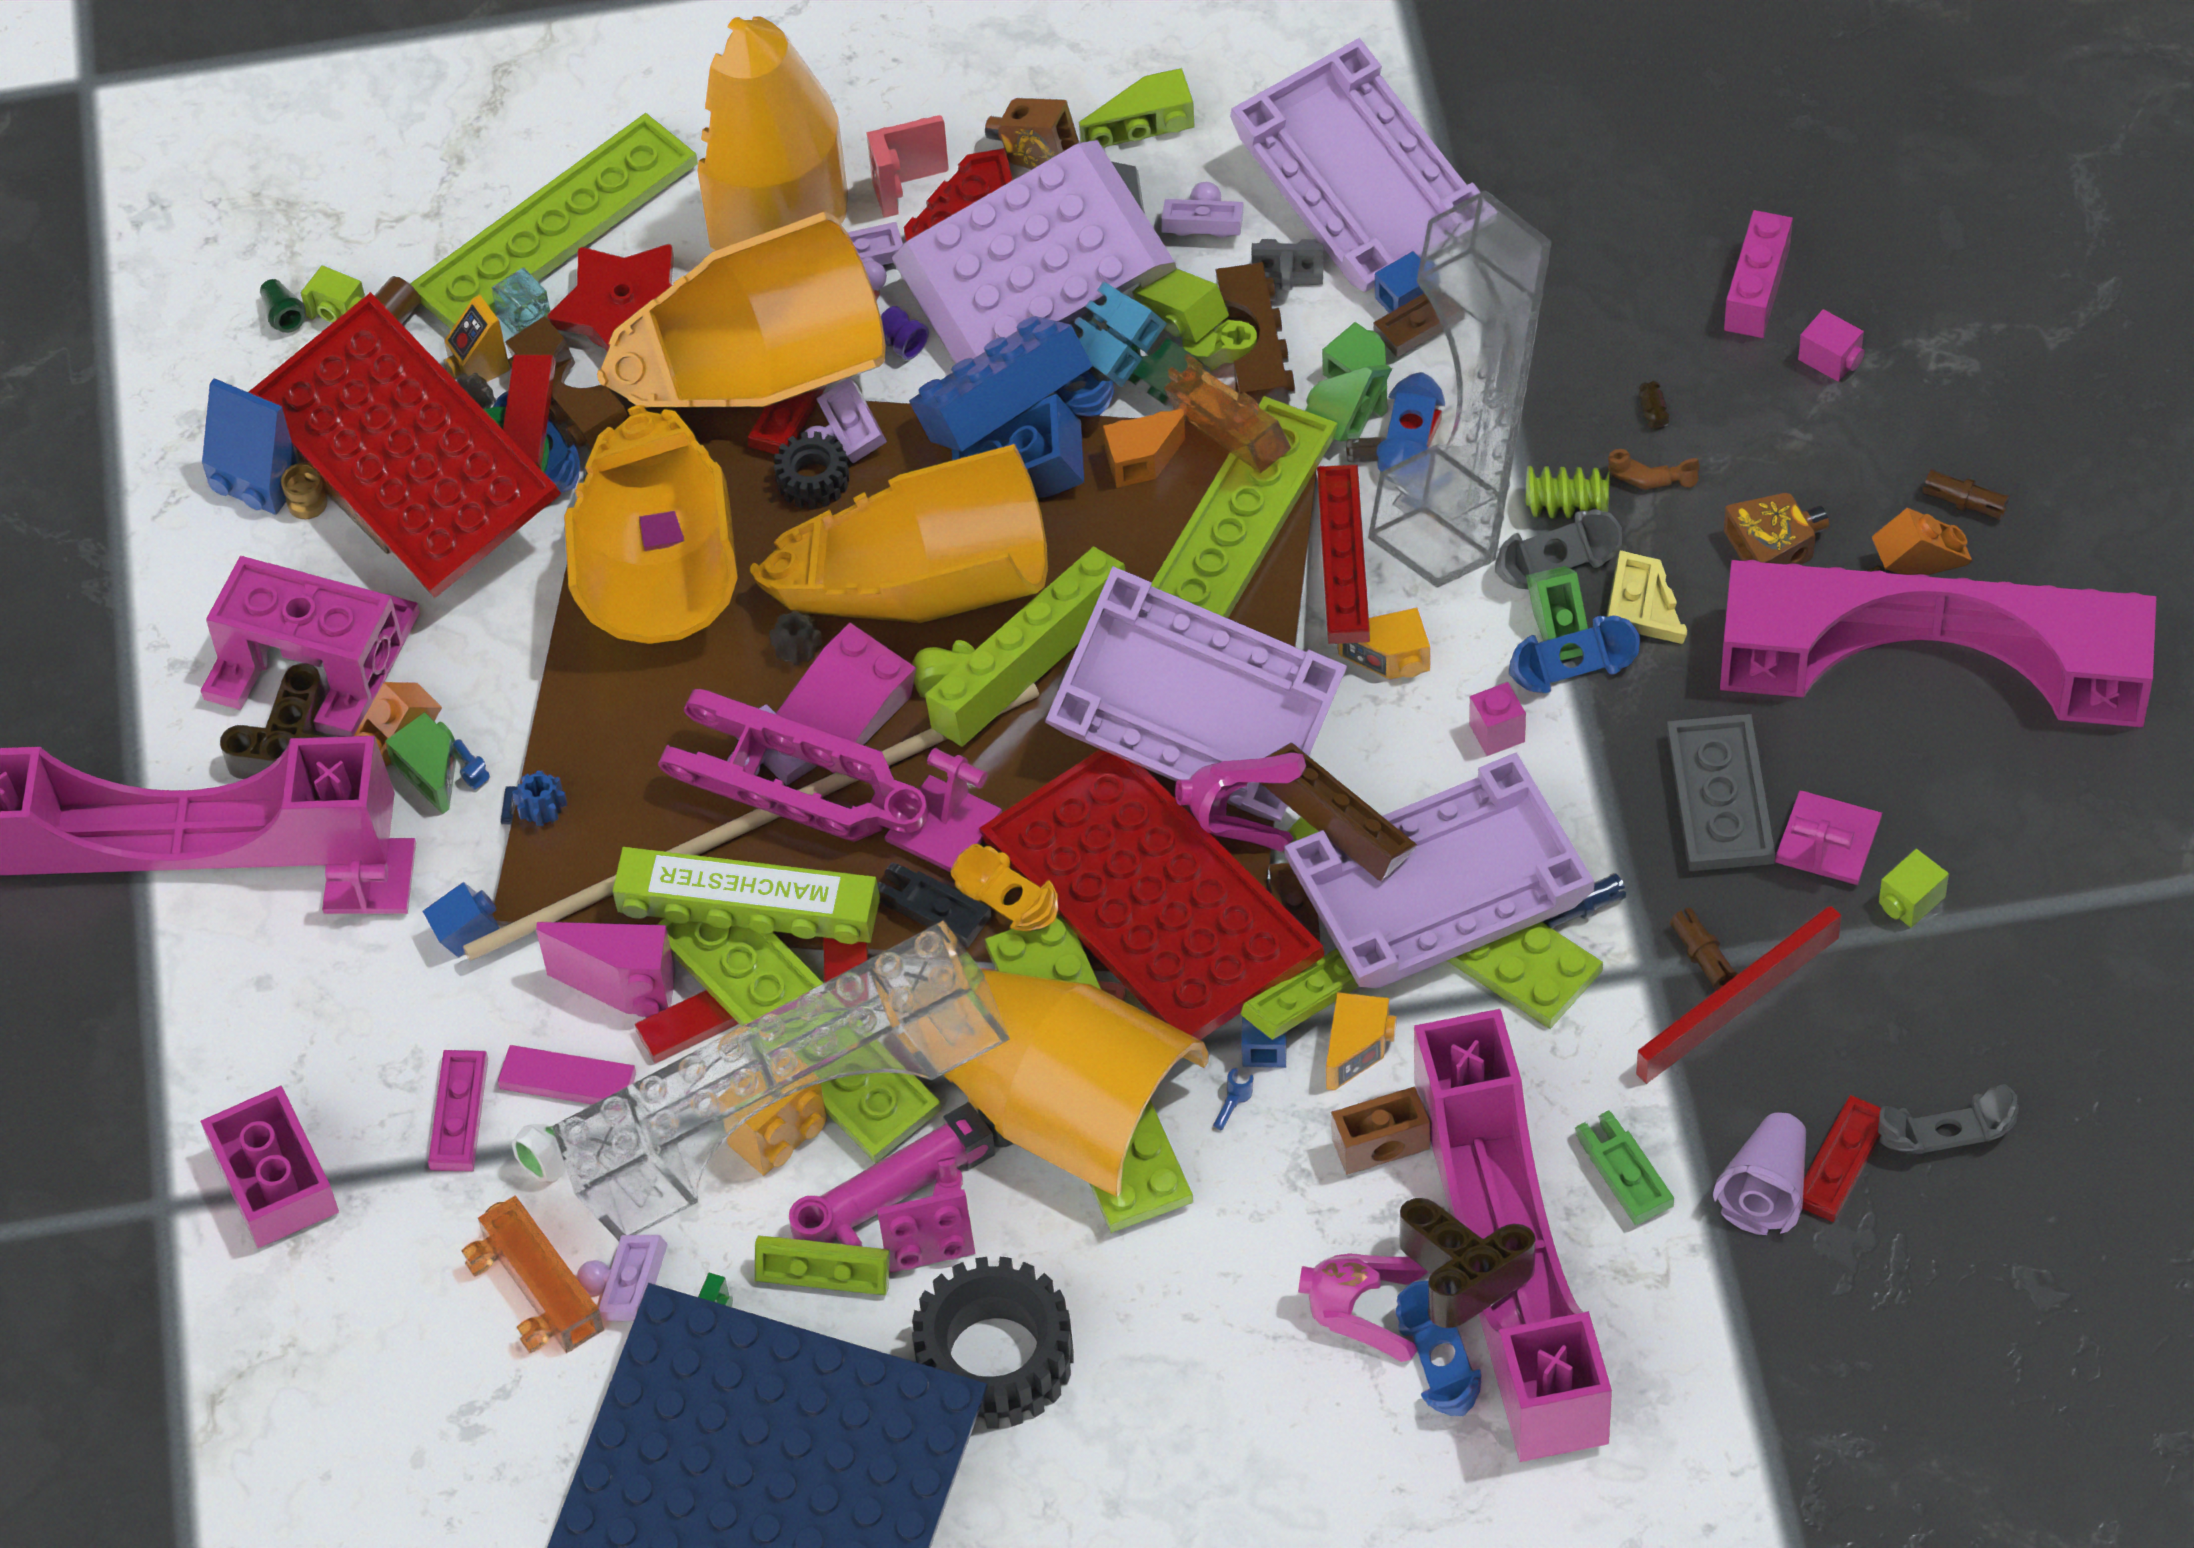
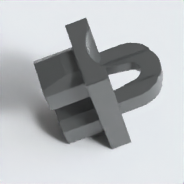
(1278, 261)

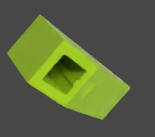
(1145, 109)

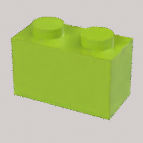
(1185, 303)

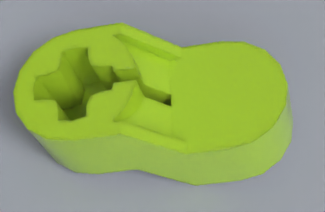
(1223, 344)

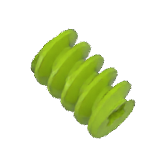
(1566, 492)

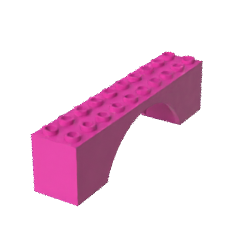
(2077, 646)
(309, 808)
(1482, 1147)

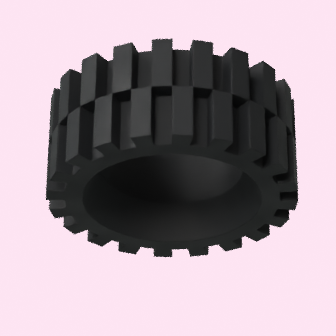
(999, 1294)

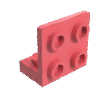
(904, 155)

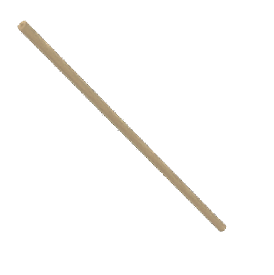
(704, 843)

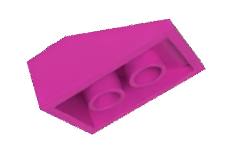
(851, 688)
(612, 962)

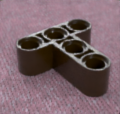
(291, 717)
(1463, 1267)

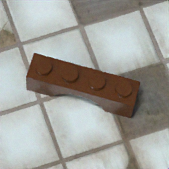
(1248, 300)
(582, 409)

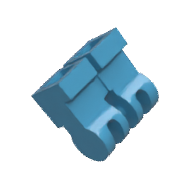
(1128, 325)

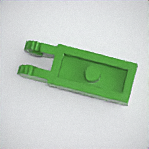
(1626, 1169)

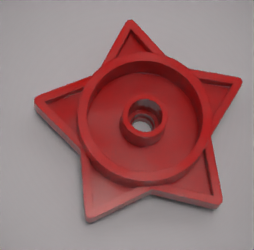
(612, 291)

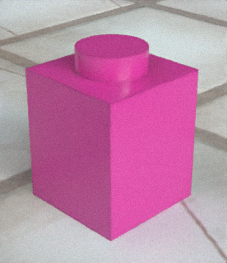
(1831, 345)
(1497, 719)

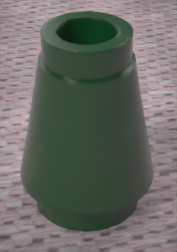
(282, 307)

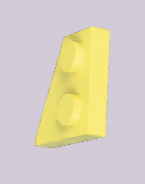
(1644, 598)

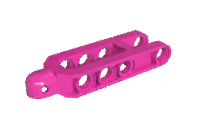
(892, 806)

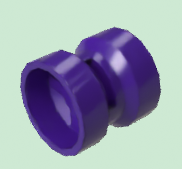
(905, 335)

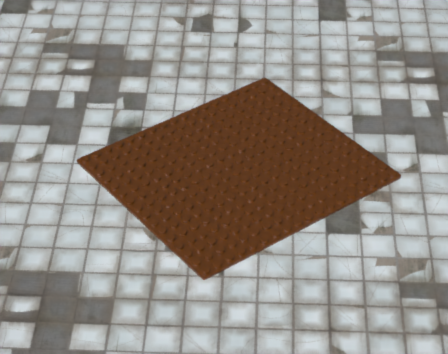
(619, 702)

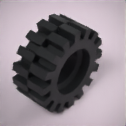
(811, 488)

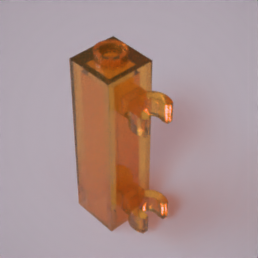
(1226, 416)
(539, 1273)

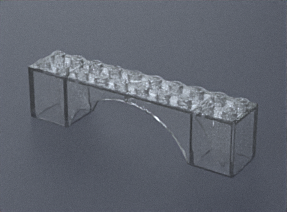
(1486, 285)
(900, 1012)

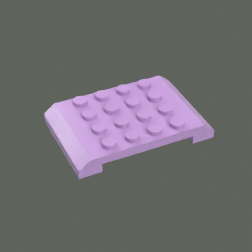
(1350, 161)
(1032, 252)
(1189, 688)
(1480, 870)

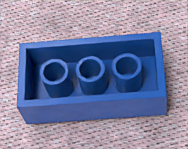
(999, 382)

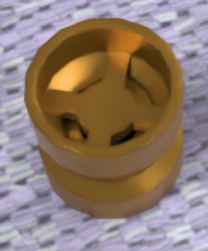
(304, 491)

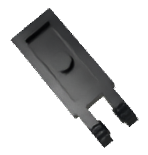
(932, 902)

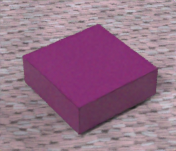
(660, 530)

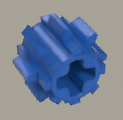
(539, 798)

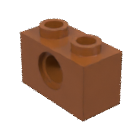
(1380, 1130)

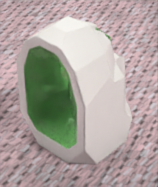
(539, 1152)

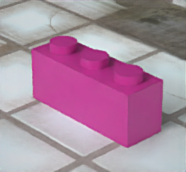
(1758, 274)

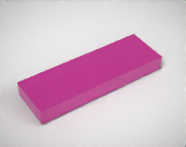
(563, 1075)
(458, 1110)

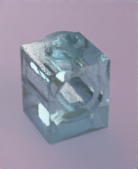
(520, 300)

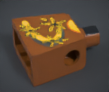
(1033, 130)
(1774, 529)

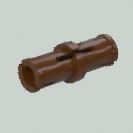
(1966, 494)
(1702, 948)

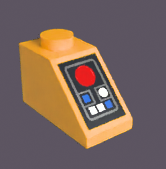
(476, 343)
(1395, 647)
(1357, 1036)

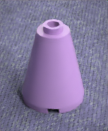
(1766, 1177)

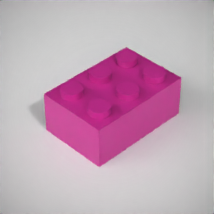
(269, 1166)

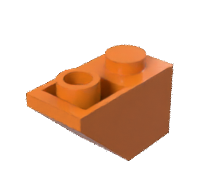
(1143, 445)
(1920, 545)
(393, 709)

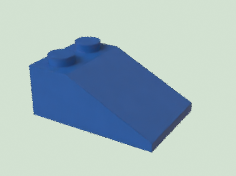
(1048, 442)
(246, 447)

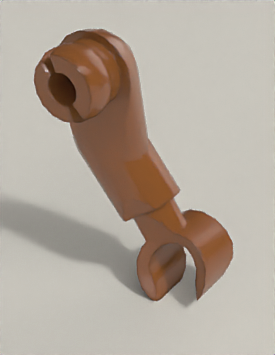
(1646, 478)

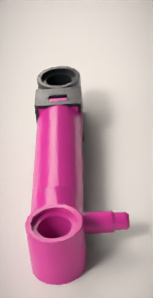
(839, 1210)

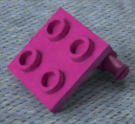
(952, 814)
(1828, 837)
(372, 887)
(929, 1227)

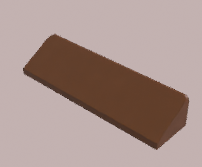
(1343, 817)

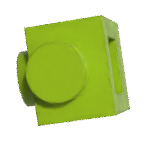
(330, 294)

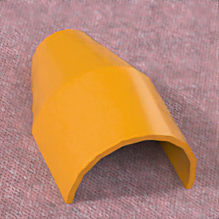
(768, 139)
(753, 324)
(639, 471)
(920, 548)
(1072, 1072)

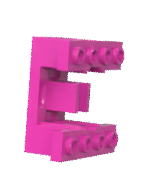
(312, 623)

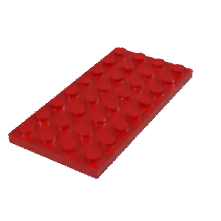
(405, 445)
(1153, 893)

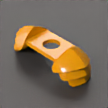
(988, 877)

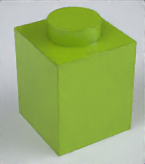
(1913, 888)

